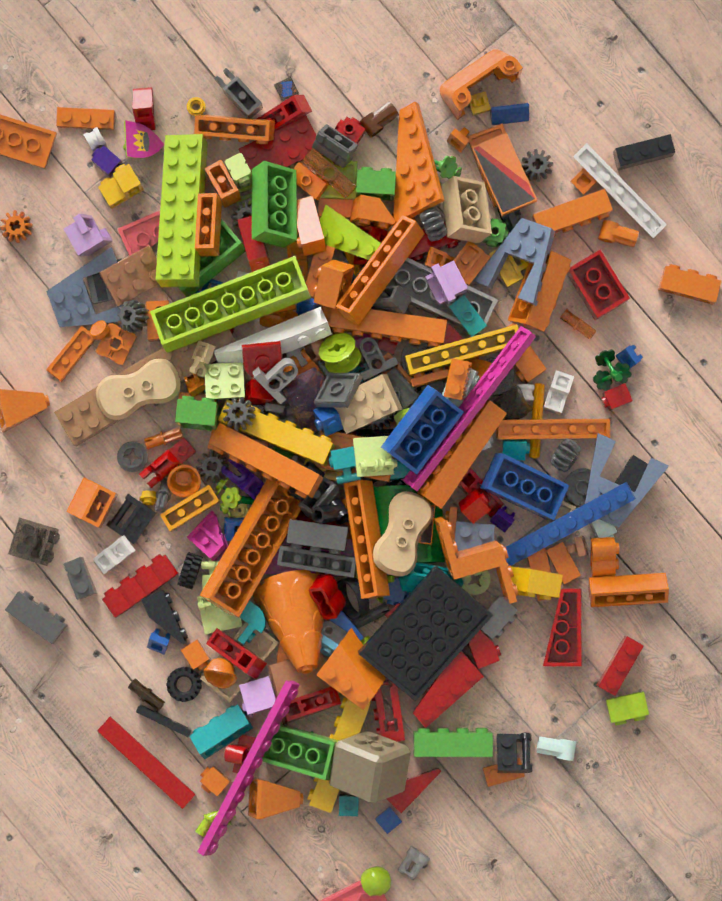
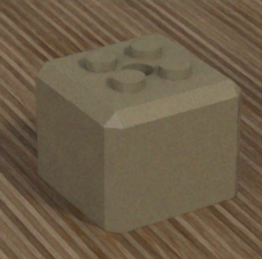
(370, 766)

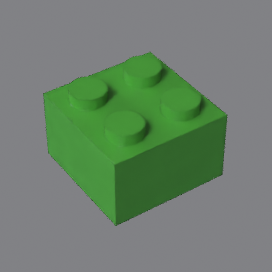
(376, 183)

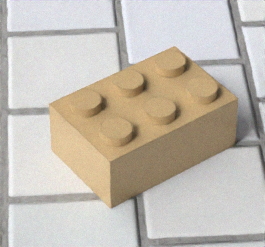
(466, 209)
(370, 404)

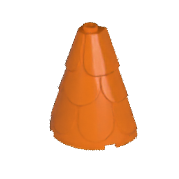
(293, 616)

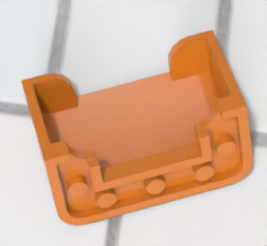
(456, 89)

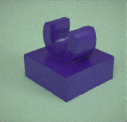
(502, 519)

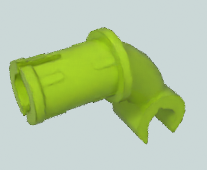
(206, 823)

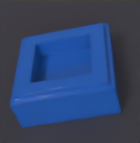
(388, 820)

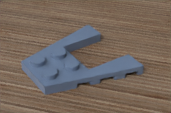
(529, 243)
(71, 298)
(598, 485)

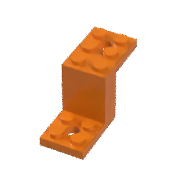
(476, 559)

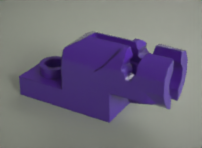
(246, 481)

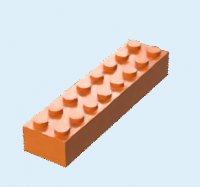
(251, 549)

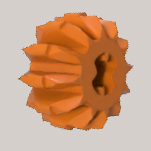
(14, 220)

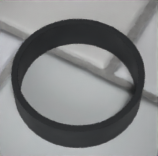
(363, 604)

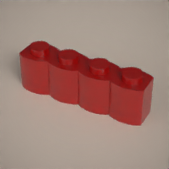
(140, 586)

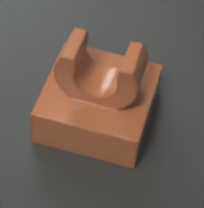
(579, 546)

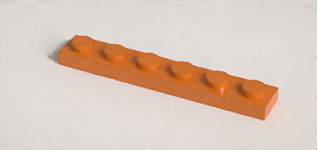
(552, 428)

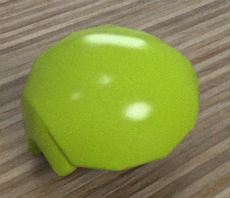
(376, 881)

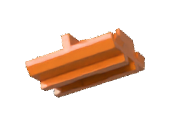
(117, 355)

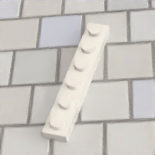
(619, 190)

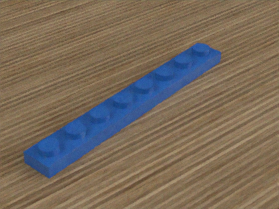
(569, 523)

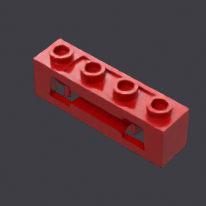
(379, 714)

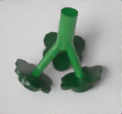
(620, 372)

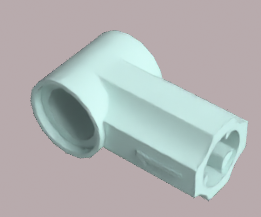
(560, 748)

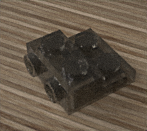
(34, 542)

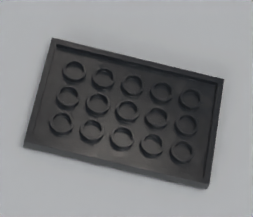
(425, 633)

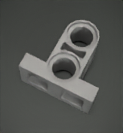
(277, 372)

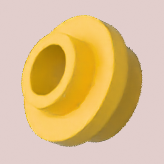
(196, 100)
(148, 497)

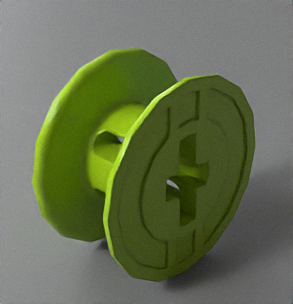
(340, 353)

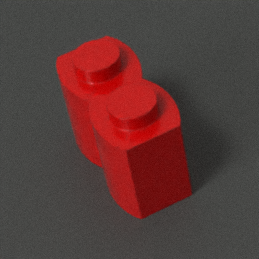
(327, 596)

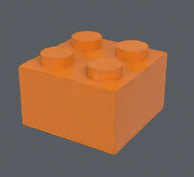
(333, 282)

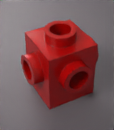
(352, 125)

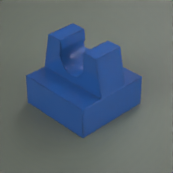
(629, 356)
(158, 642)

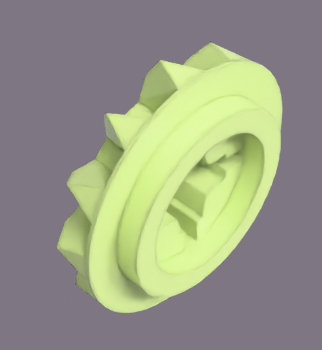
(474, 589)

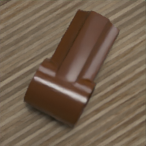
(376, 121)

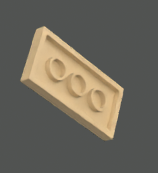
(261, 646)

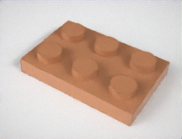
(131, 275)

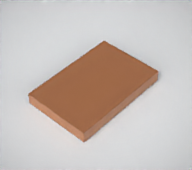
(308, 682)

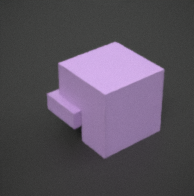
(86, 235)
(446, 283)
(257, 695)

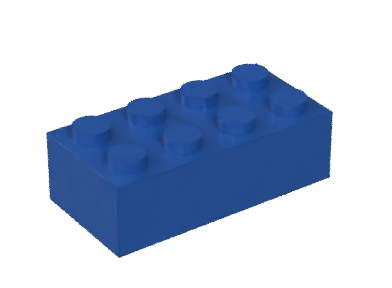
(422, 429)
(524, 486)

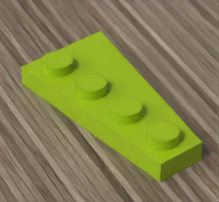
(345, 235)

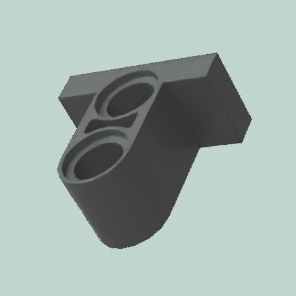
(375, 354)

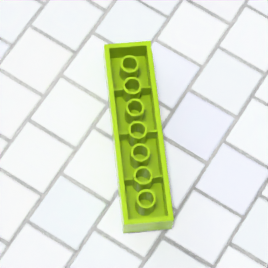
(181, 183)
(230, 304)

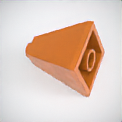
(20, 406)
(271, 799)

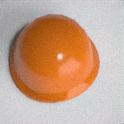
(184, 481)
(220, 673)

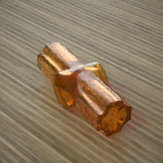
(320, 165)

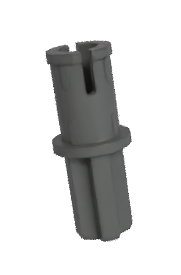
(163, 496)
(372, 615)

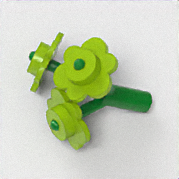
(231, 497)

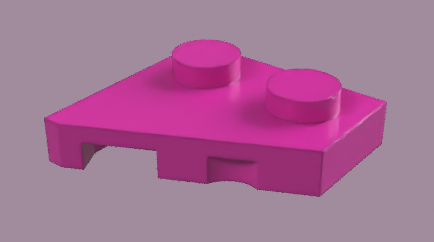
(208, 536)

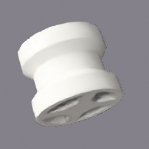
(94, 139)
(527, 391)

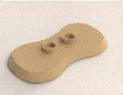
(123, 394)
(397, 548)

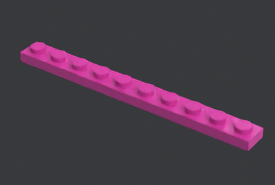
(475, 401)
(251, 763)

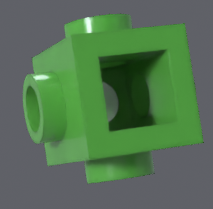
(496, 240)

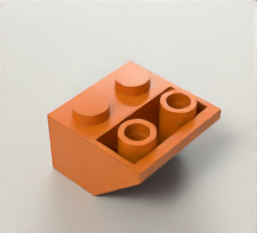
(370, 212)
(92, 502)

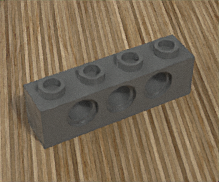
(317, 561)

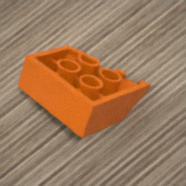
(351, 673)

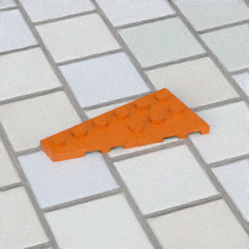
(416, 174)

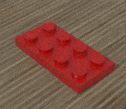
(288, 148)

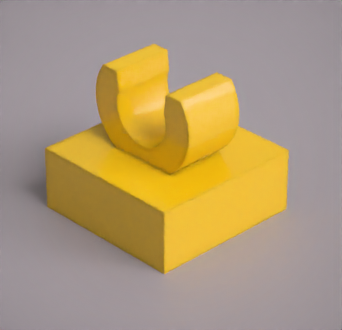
(479, 103)

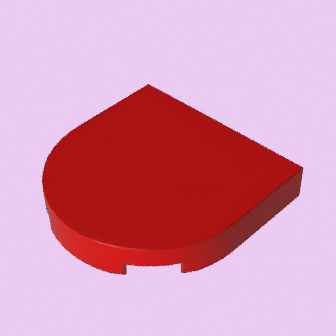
(261, 355)

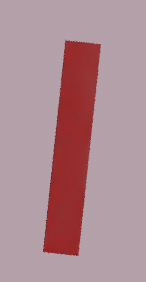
(146, 762)

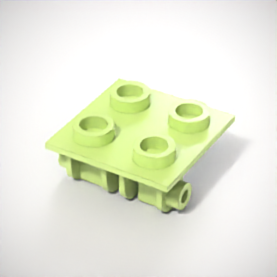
(224, 380)
(371, 458)
(215, 618)

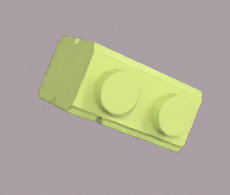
(239, 170)

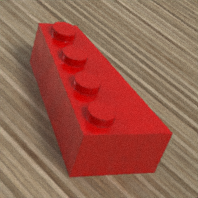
(566, 633)
(447, 689)

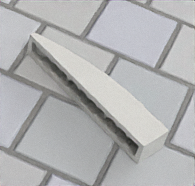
(291, 333)

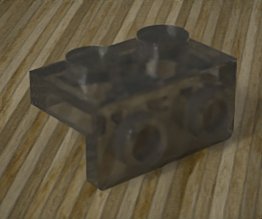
(513, 404)

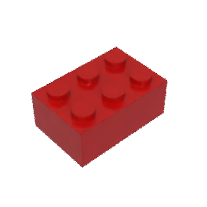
(597, 285)

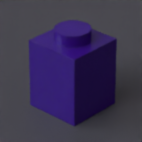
(106, 160)

